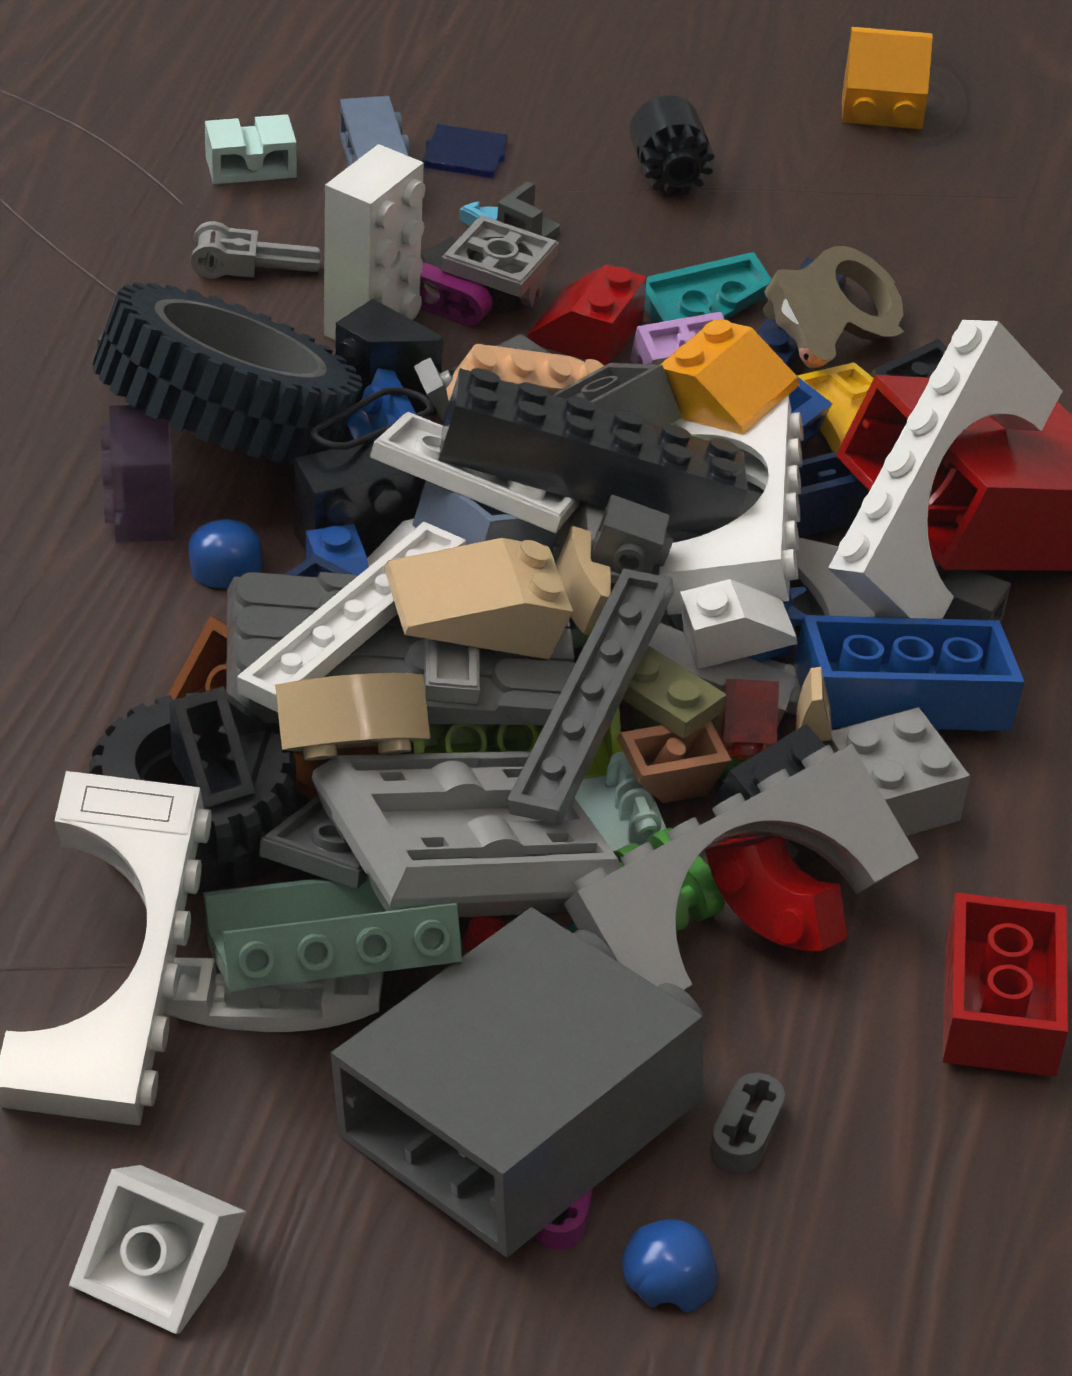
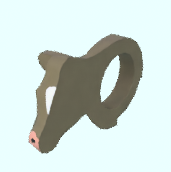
(816, 310)

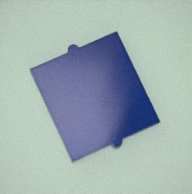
(465, 151)

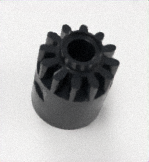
(671, 144)

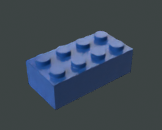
(885, 665)

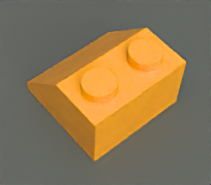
(887, 78)
(727, 377)

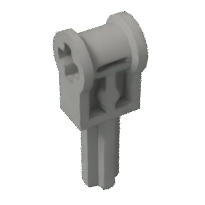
(239, 253)

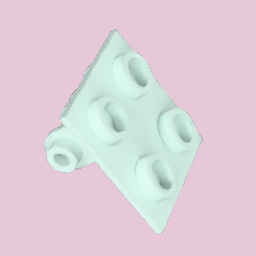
(620, 805)

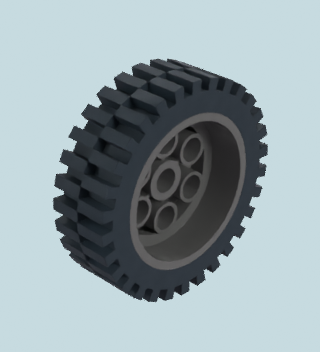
(223, 372)

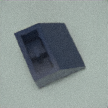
(828, 495)

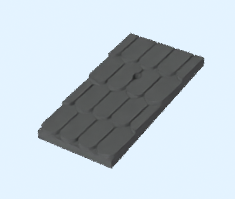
(269, 606)

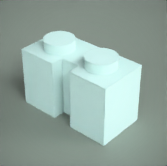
(251, 152)

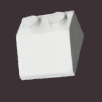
(156, 1246)

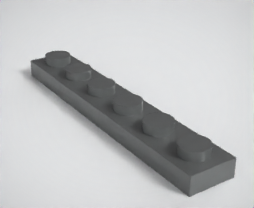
(590, 697)

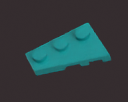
(706, 288)

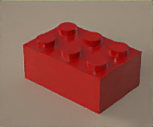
(1005, 984)

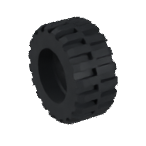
(142, 751)

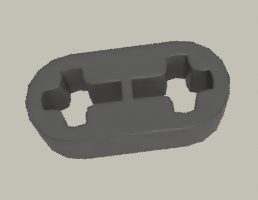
(737, 1118)

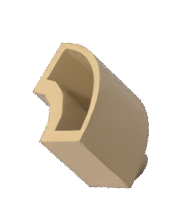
(352, 712)

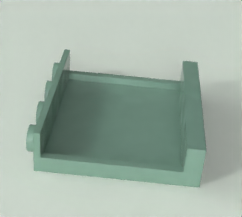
(321, 933)

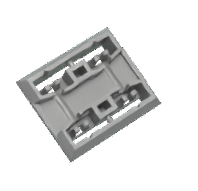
(460, 822)

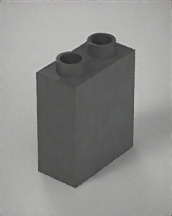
(520, 1077)

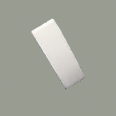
(277, 1008)

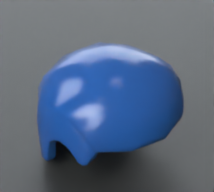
(224, 551)
(670, 1265)

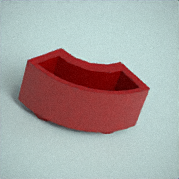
(775, 895)

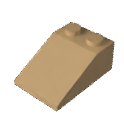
(483, 596)

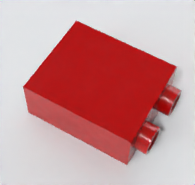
(997, 492)

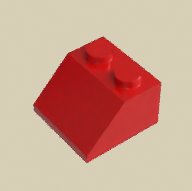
(593, 315)

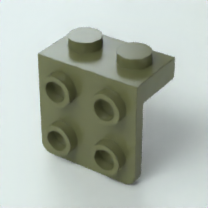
(672, 697)

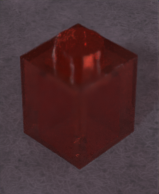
(749, 716)

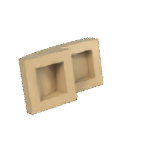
(584, 581)
(814, 705)

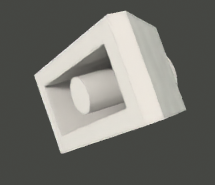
(733, 622)

